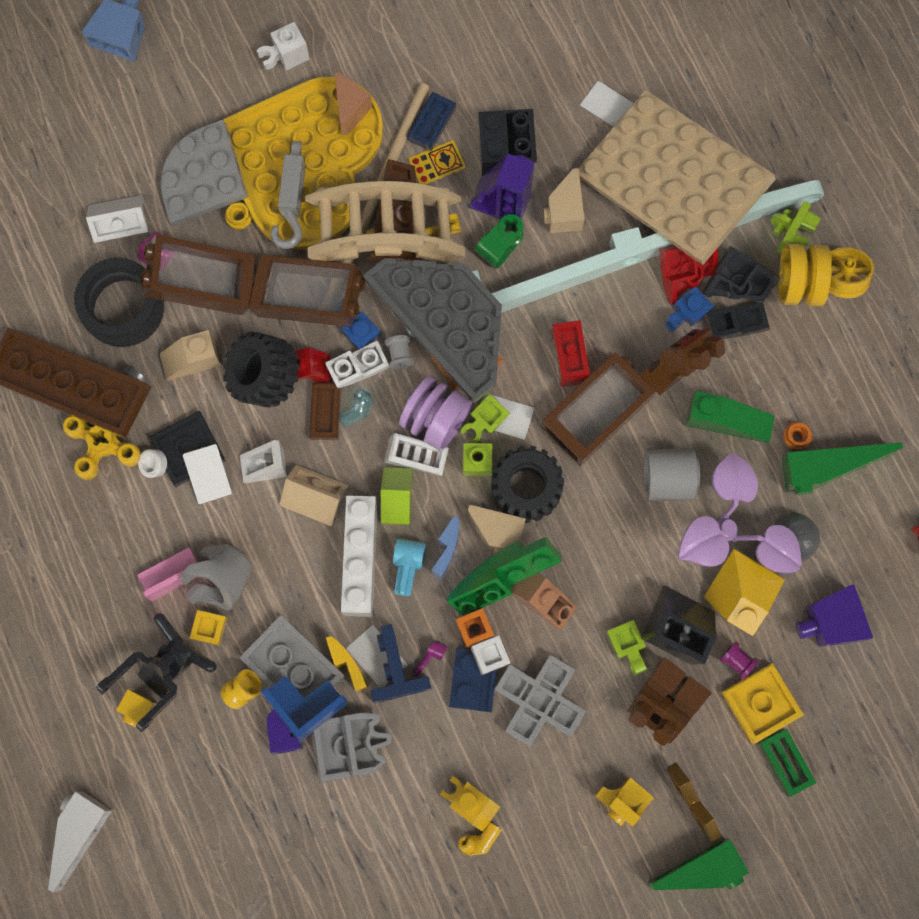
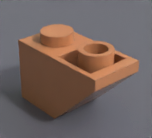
(544, 600)

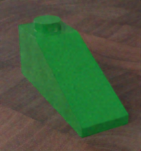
(728, 417)
(711, 868)

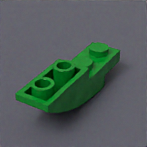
(497, 574)

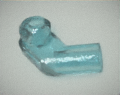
(360, 408)

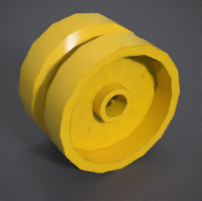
(804, 274)

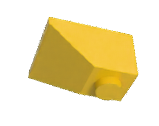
(744, 591)

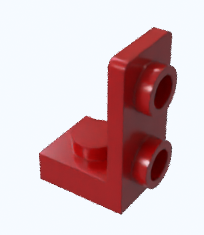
(313, 365)

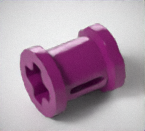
(739, 660)

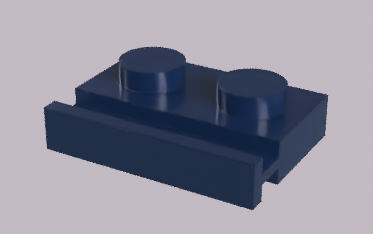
(469, 687)

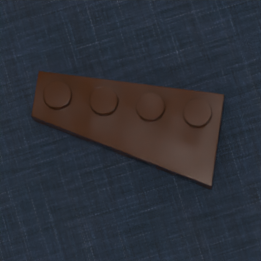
(402, 209)

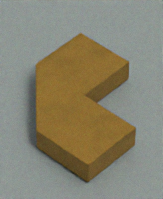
(699, 812)

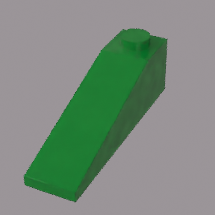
(816, 468)

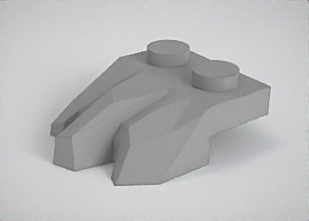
(349, 746)

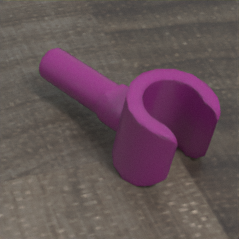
(435, 650)

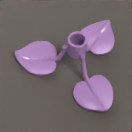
(707, 539)

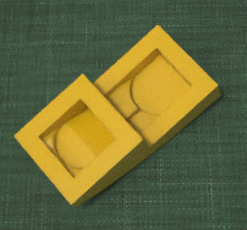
(341, 658)

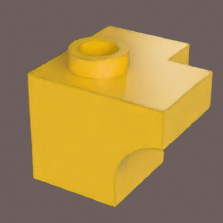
(625, 802)

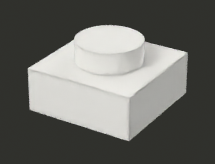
(490, 655)

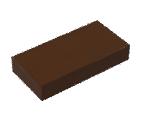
(325, 411)

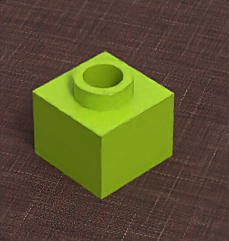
(475, 468)

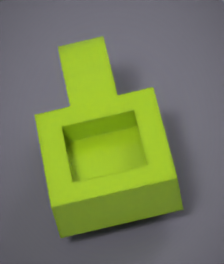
(627, 643)

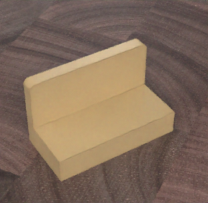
(312, 495)

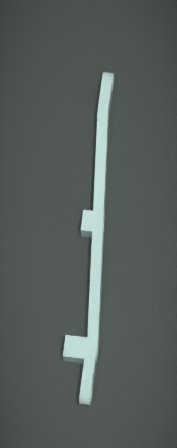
(630, 248)

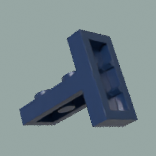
(394, 671)

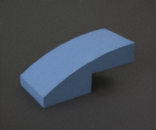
(449, 541)

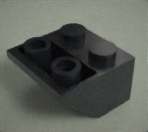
(504, 134)
(681, 627)

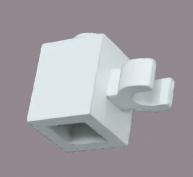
(287, 47)

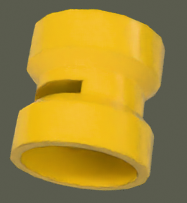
(241, 689)

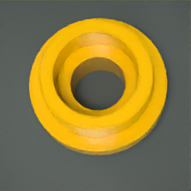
(235, 209)

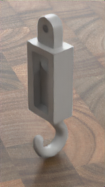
(291, 195)

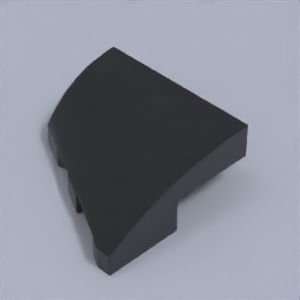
(740, 277)

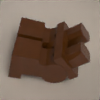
(683, 358)
(661, 713)

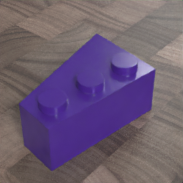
(505, 188)

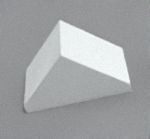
(264, 463)

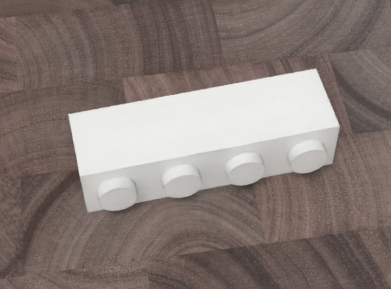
(359, 556)

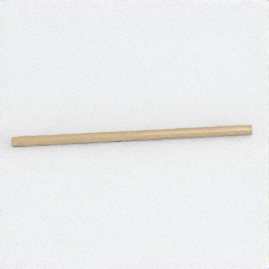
(395, 152)

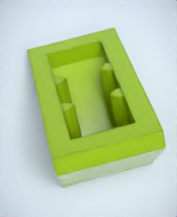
(396, 496)

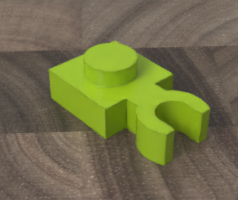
(488, 416)

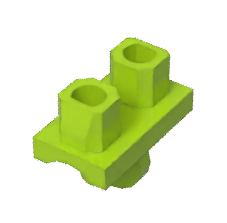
(803, 219)

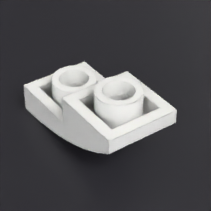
(357, 365)

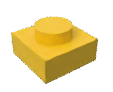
(208, 628)

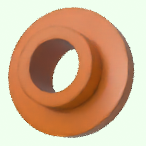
(803, 430)

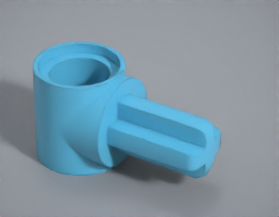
(408, 558)

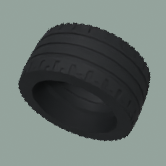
(90, 287)

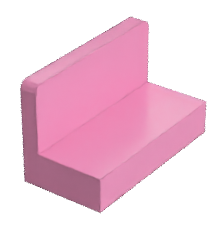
(166, 575)

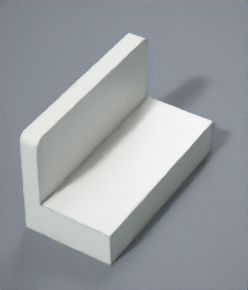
(116, 218)

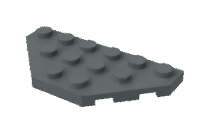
(447, 315)

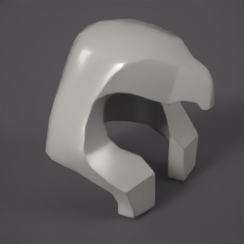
(226, 568)

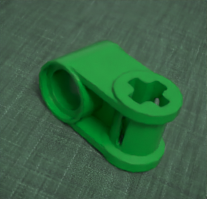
(499, 244)

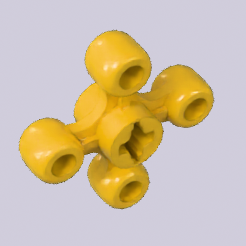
(98, 450)

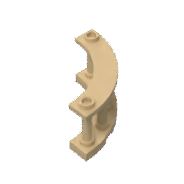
(388, 242)

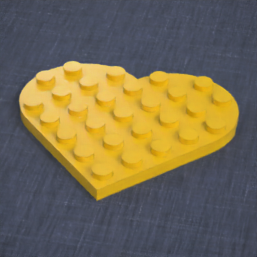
(307, 115)

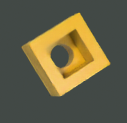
(134, 707)

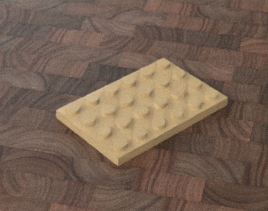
(675, 176)

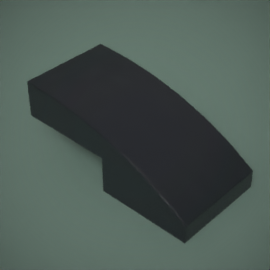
(738, 322)

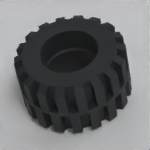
(260, 369)
(532, 461)

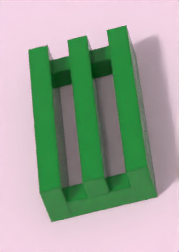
(774, 739)

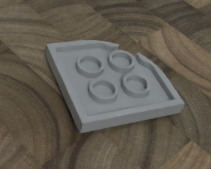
(201, 174)

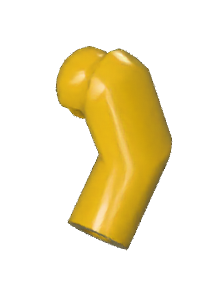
(481, 843)

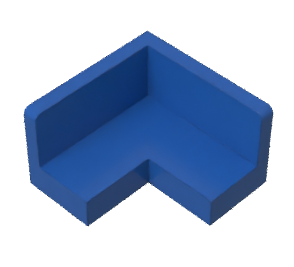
(301, 714)

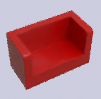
(570, 353)

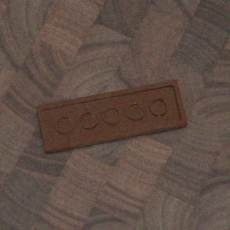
(70, 383)

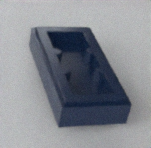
(432, 121)

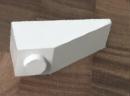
(75, 831)

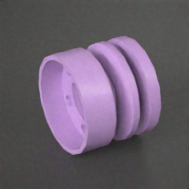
(430, 410)

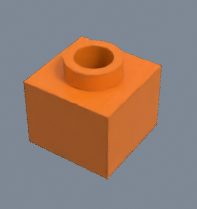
(475, 618)

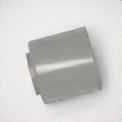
(671, 474)

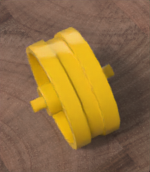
(847, 260)

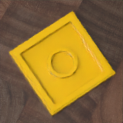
(762, 703)

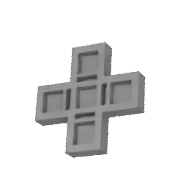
(540, 701)

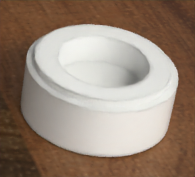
(152, 463)

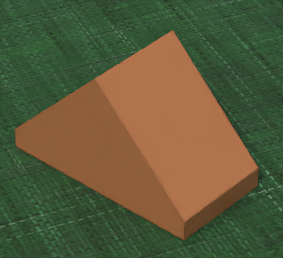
(352, 103)

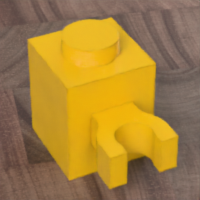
(471, 804)

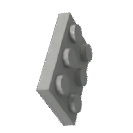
(286, 652)

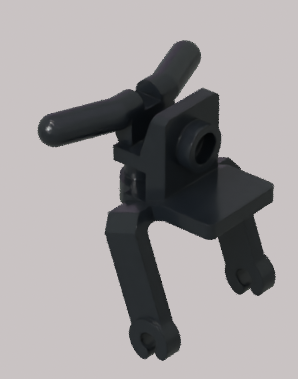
(161, 669)

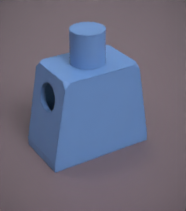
(116, 28)

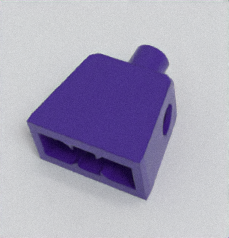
(836, 620)

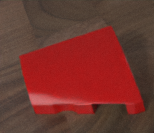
(682, 271)

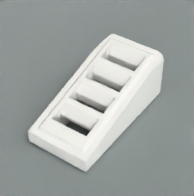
(402, 461)

